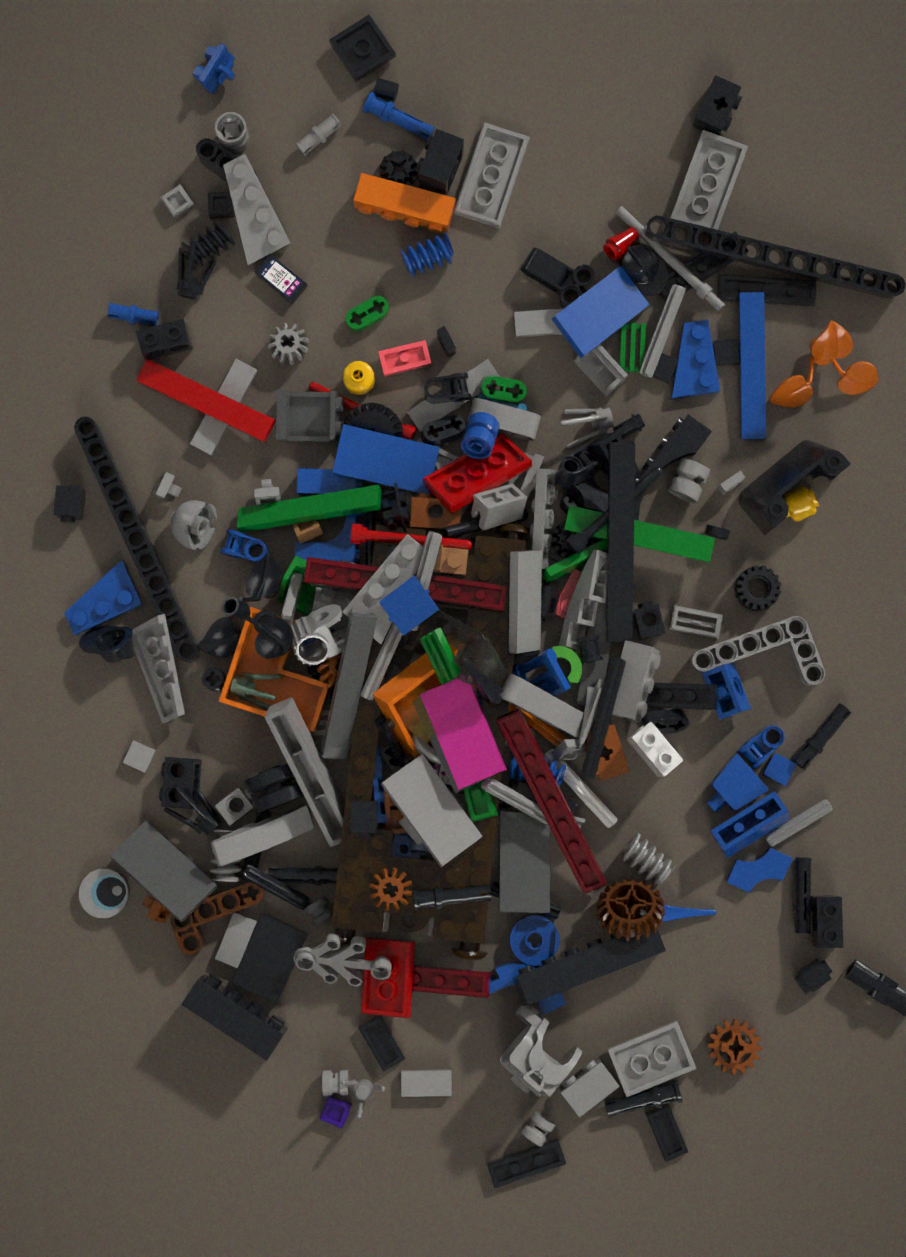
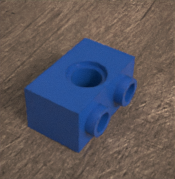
(731, 694)

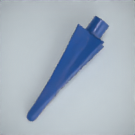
(674, 913)

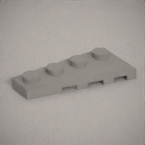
(256, 219)

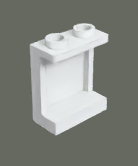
(655, 749)

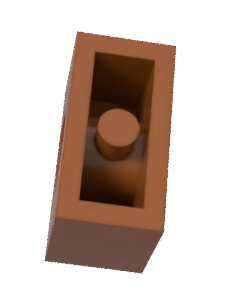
(420, 514)

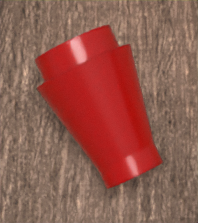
(616, 245)

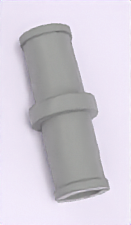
(318, 134)

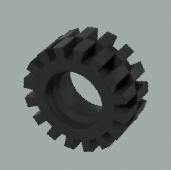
(771, 582)

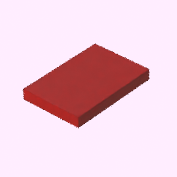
(392, 995)

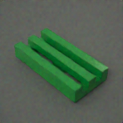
(633, 327)
(440, 656)

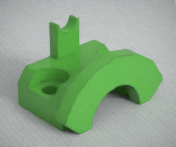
(573, 661)

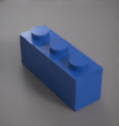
(750, 824)

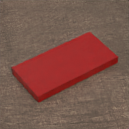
(467, 476)

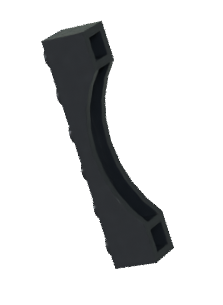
(685, 442)

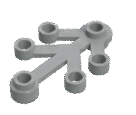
(313, 958)

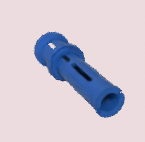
(388, 112)

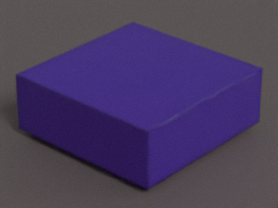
(335, 1111)

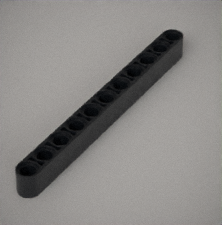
(786, 255)
(132, 528)

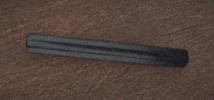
(603, 718)

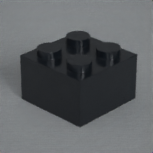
(440, 163)

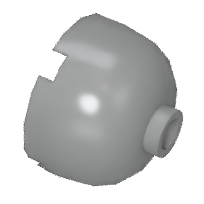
(193, 523)

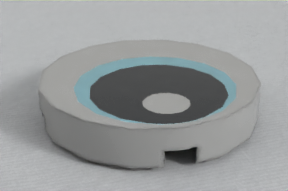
(103, 893)

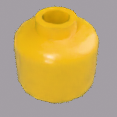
(361, 385)
(801, 503)

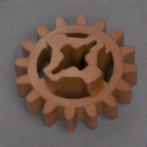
(734, 1057)

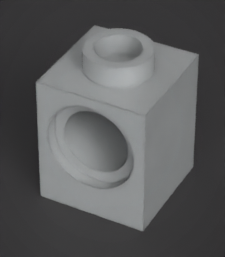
(226, 810)

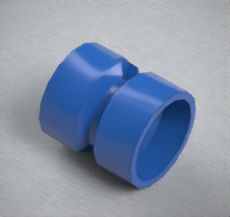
(480, 435)

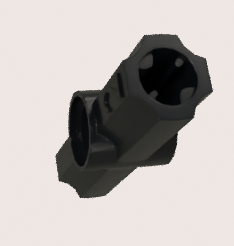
(877, 986)

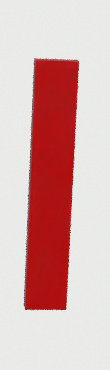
(205, 400)

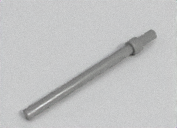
(704, 291)

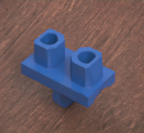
(217, 70)

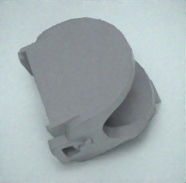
(528, 1062)

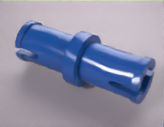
(133, 314)

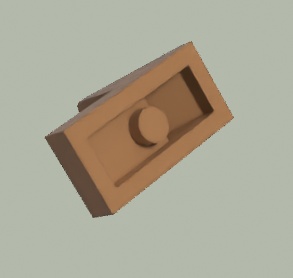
(307, 531)
(451, 561)

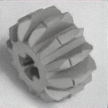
(291, 335)

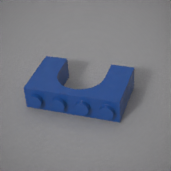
(323, 481)

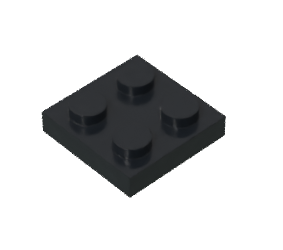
(362, 48)

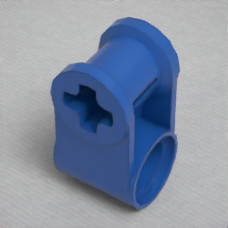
(240, 546)
(760, 746)

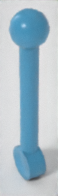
(521, 406)

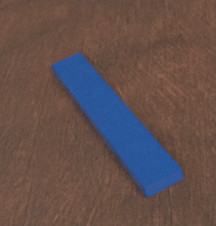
(752, 366)

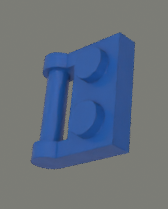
(551, 681)

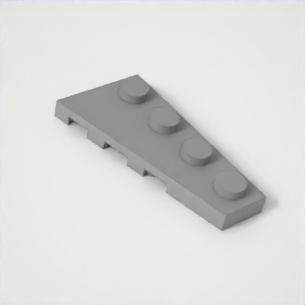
(543, 514)
(393, 572)
(157, 663)

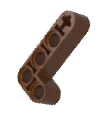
(219, 910)

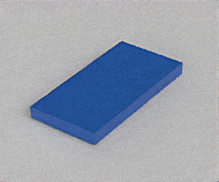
(600, 311)
(384, 459)

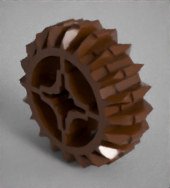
(645, 913)

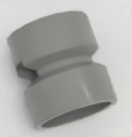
(232, 132)
(690, 478)

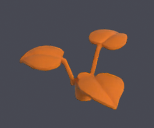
(830, 344)

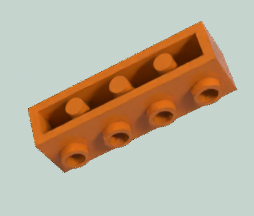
(404, 203)

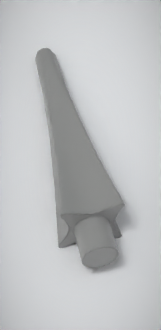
(591, 708)

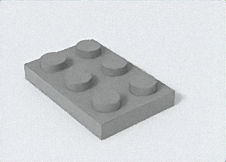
(651, 1058)

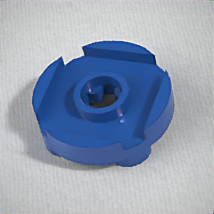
(525, 928)

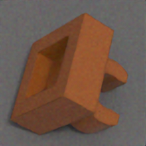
(157, 911)

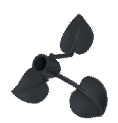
(273, 639)

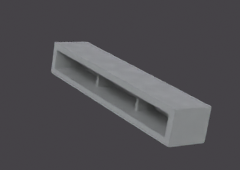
(308, 768)

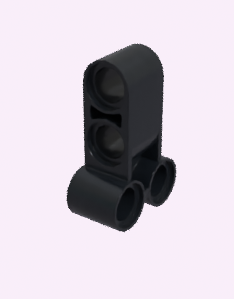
(557, 275)

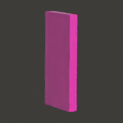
(463, 732)

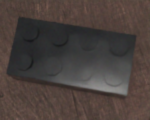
(235, 1016)

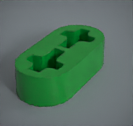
(365, 308)
(502, 394)

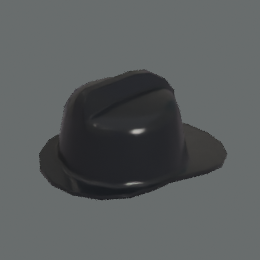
(645, 269)
(109, 642)

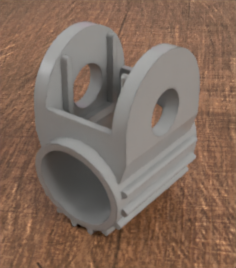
(317, 627)

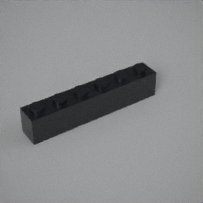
(583, 965)

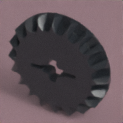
(376, 417)

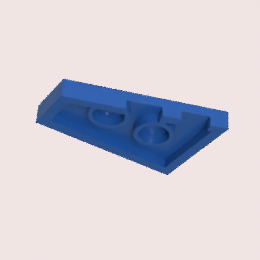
(696, 362)

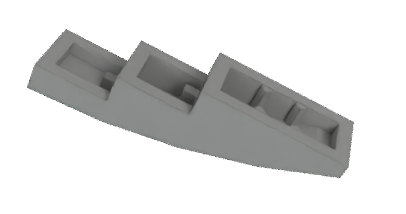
(584, 602)
(262, 835)

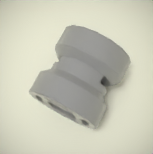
(332, 1082)
(535, 1133)

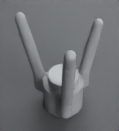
(598, 417)
(362, 1091)

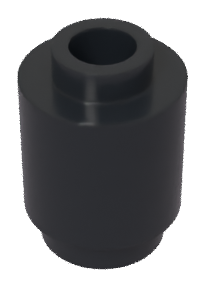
(813, 976)

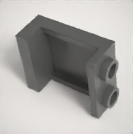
(308, 416)

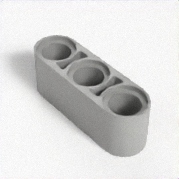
(511, 420)

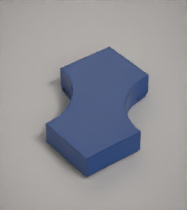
(769, 866)

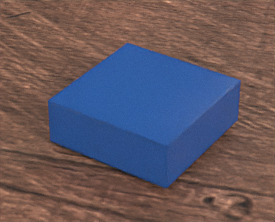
(779, 769)

